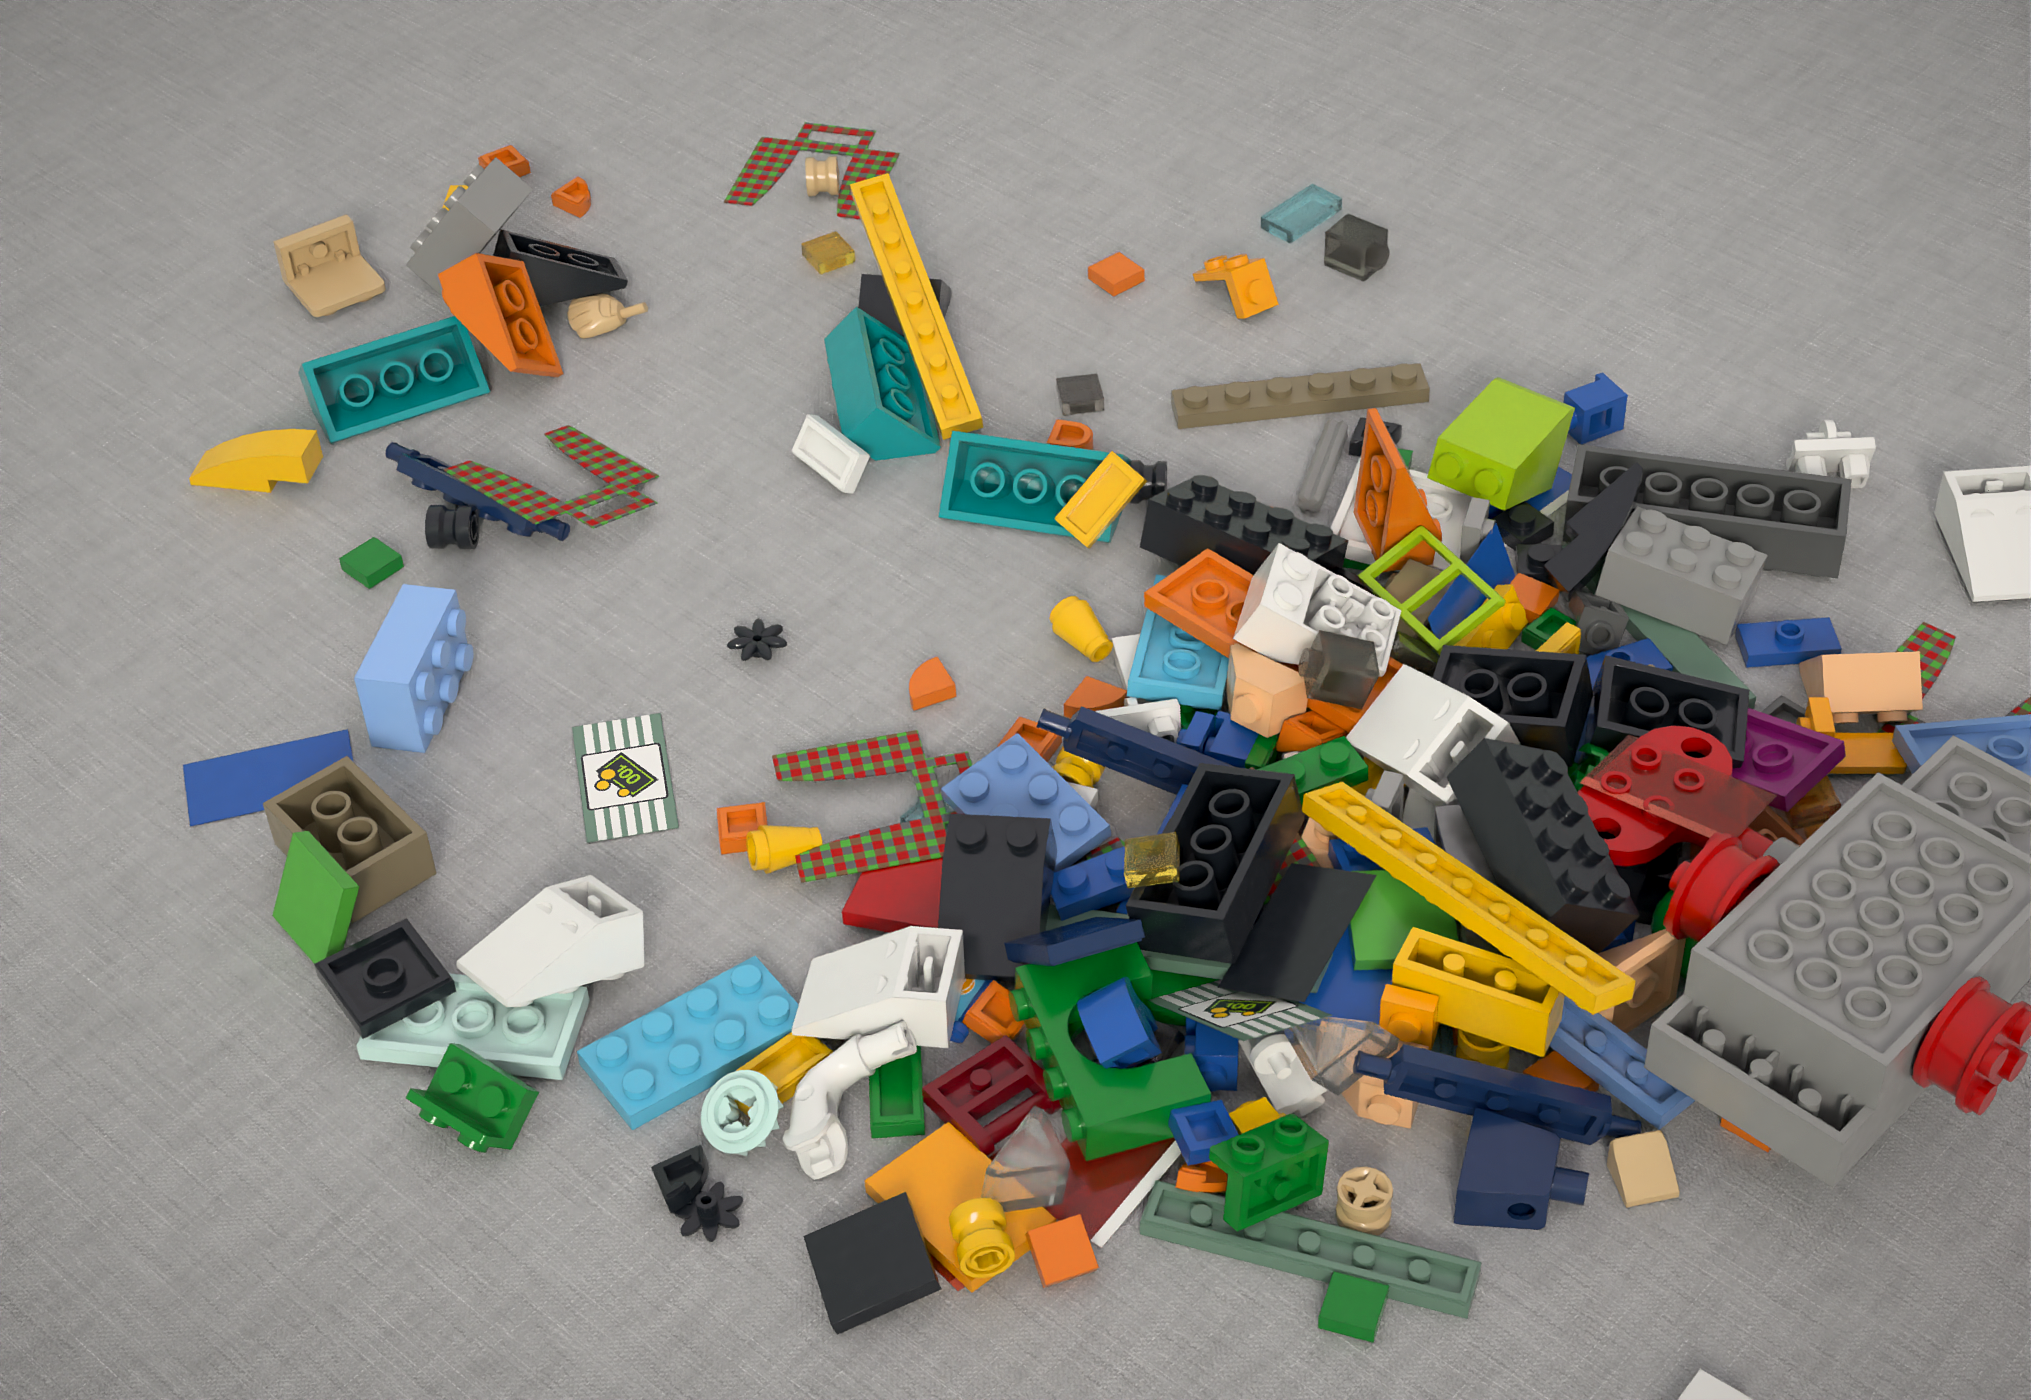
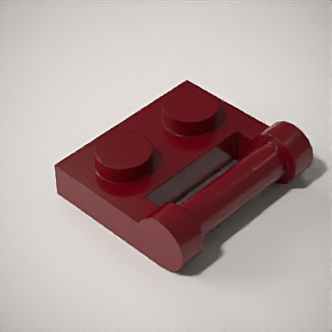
(983, 1085)

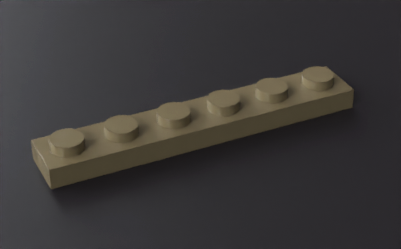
(1299, 395)

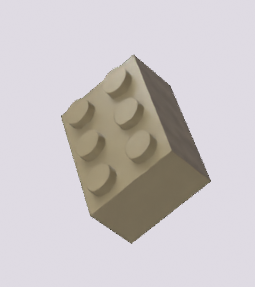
(358, 828)

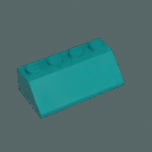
(393, 379)
(879, 390)
(1015, 482)

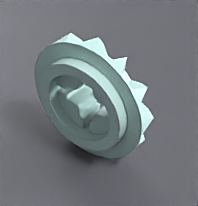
(721, 1112)

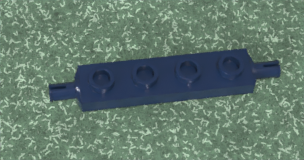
(430, 475)
(1126, 748)
(1467, 1085)

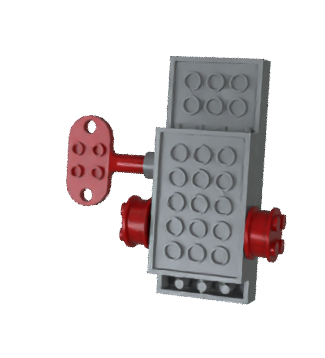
(1846, 964)

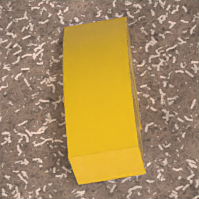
(260, 460)

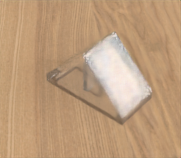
(1330, 1046)
(1029, 1167)

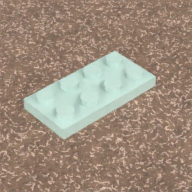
(517, 1039)

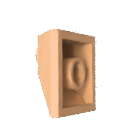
(1656, 967)

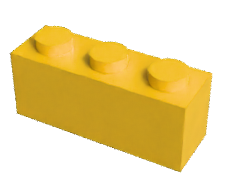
(1480, 991)

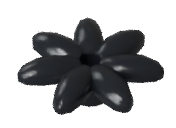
(758, 640)
(708, 1211)

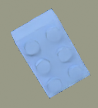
(413, 668)

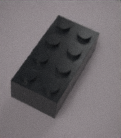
(1233, 525)
(1542, 840)
(1232, 844)

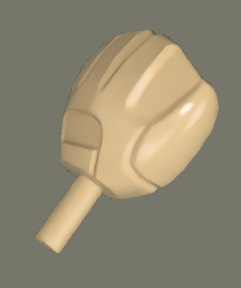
(600, 314)

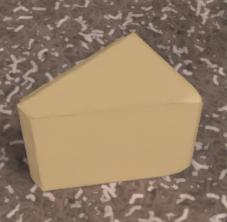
(1642, 1168)

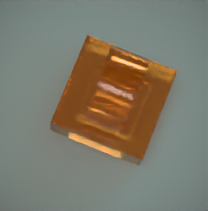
(1814, 808)

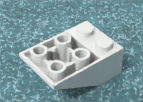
(1989, 529)
(1297, 598)
(1425, 732)
(558, 943)
(883, 981)

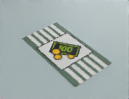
(624, 778)
(1238, 1012)

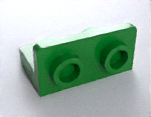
(475, 1100)
(1270, 1169)

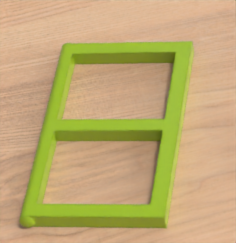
(1456, 568)

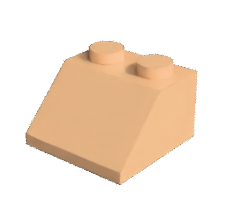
(1866, 684)

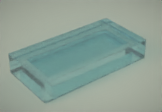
(1301, 213)

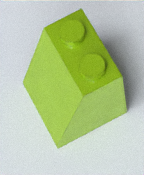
(1503, 445)

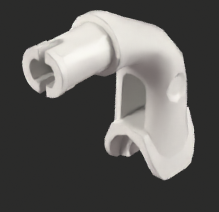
(814, 1119)

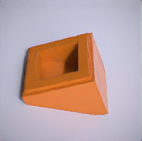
(1307, 732)

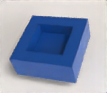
(1198, 732)
(1199, 1128)

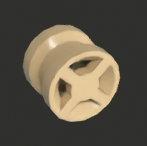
(822, 176)
(1360, 1187)

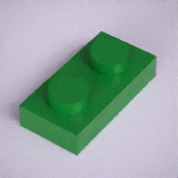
(1323, 766)

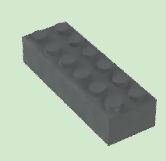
(1778, 512)

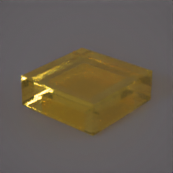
(828, 252)
(1152, 860)

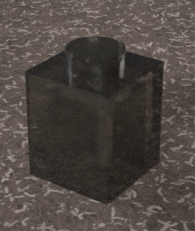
(1356, 247)
(1339, 669)

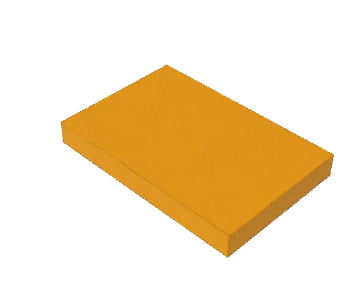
(939, 1177)

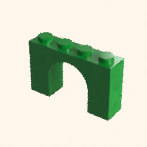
(1100, 1106)

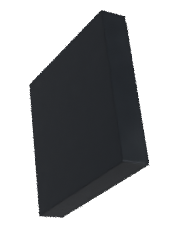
(385, 978)
(871, 1263)

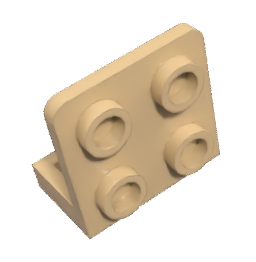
(327, 267)

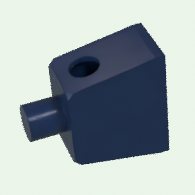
(1512, 1175)

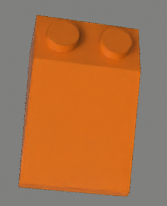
(502, 311)
(1387, 498)

